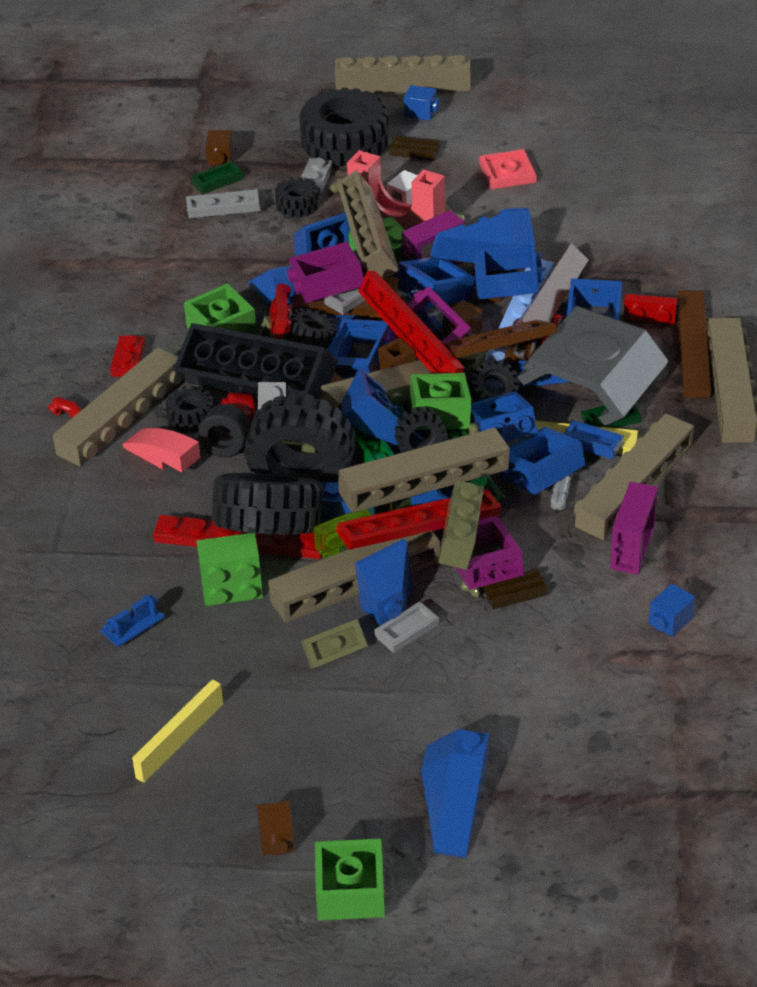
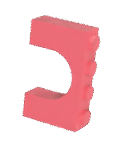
(427, 192)

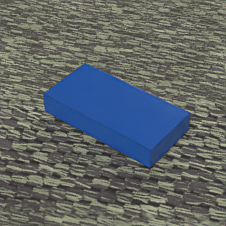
(595, 439)

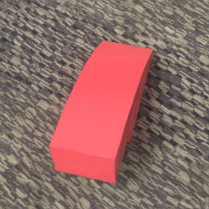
(164, 448)

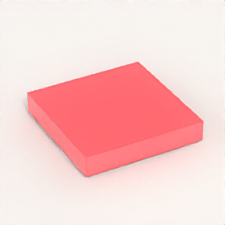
(507, 169)

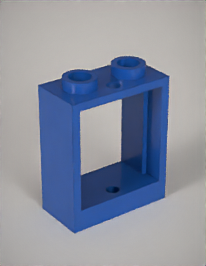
(507, 258)
(440, 275)
(608, 294)
(357, 331)
(511, 417)
(534, 477)

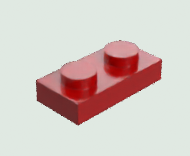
(650, 309)
(127, 354)

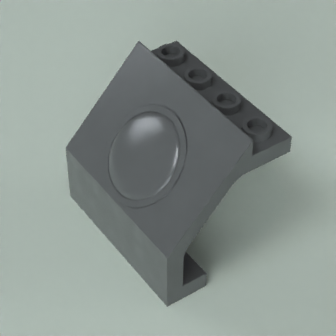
(601, 356)

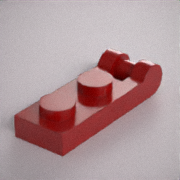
(280, 312)

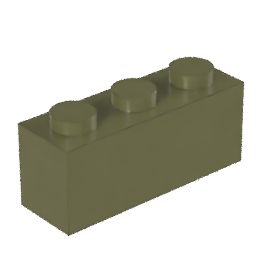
(461, 525)

